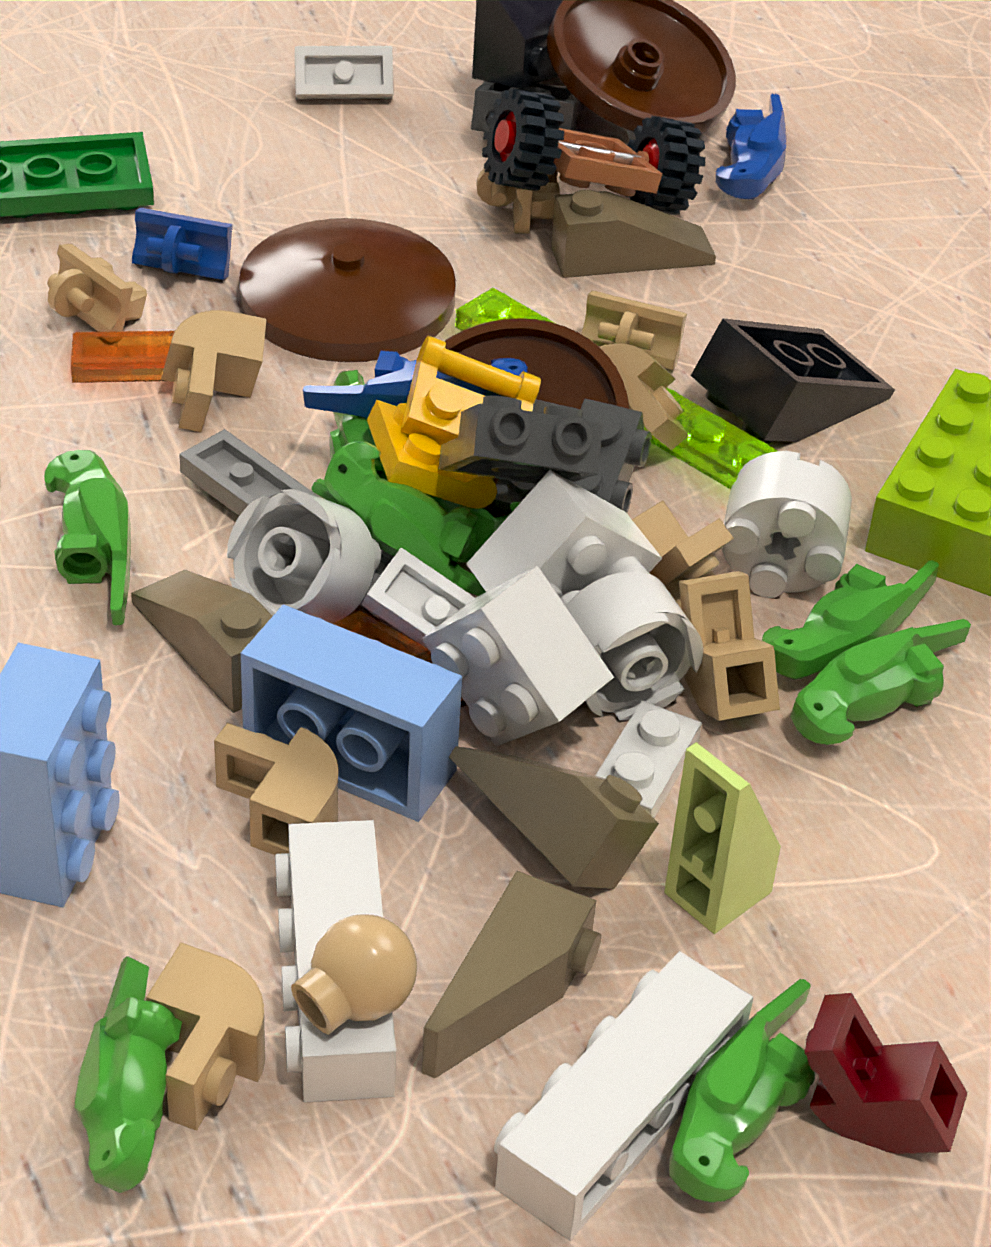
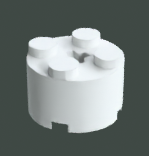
(787, 523)
(303, 555)
(638, 637)

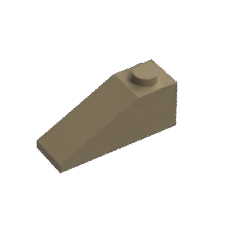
(617, 235)
(206, 626)
(575, 819)
(512, 970)

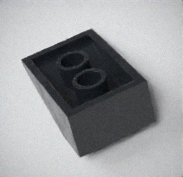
(785, 379)

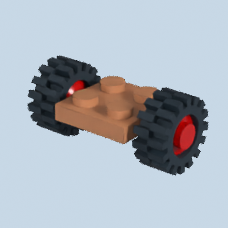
(651, 170)

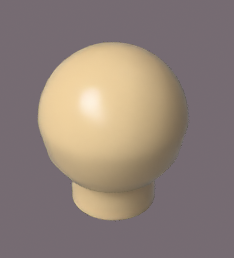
(357, 973)

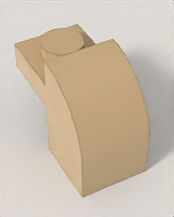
(213, 353)
(646, 392)
(681, 555)
(736, 668)
(280, 780)
(218, 1033)

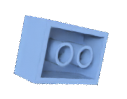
(373, 705)
(52, 772)

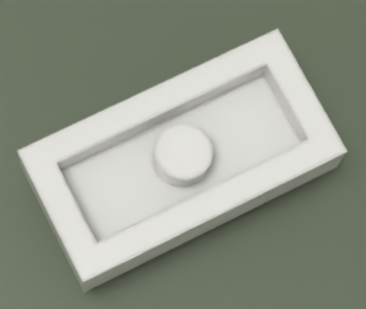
(343, 72)
(414, 596)
(651, 752)

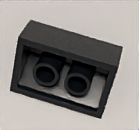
(513, 41)

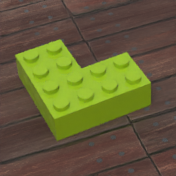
(941, 490)

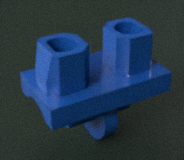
(182, 243)

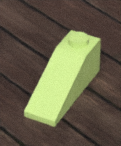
(720, 844)

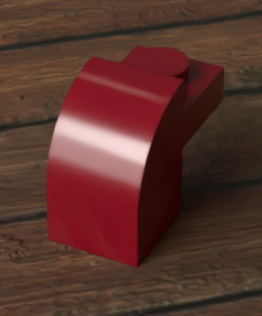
(878, 1093)

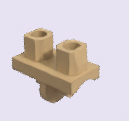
(526, 203)
(93, 291)
(635, 323)

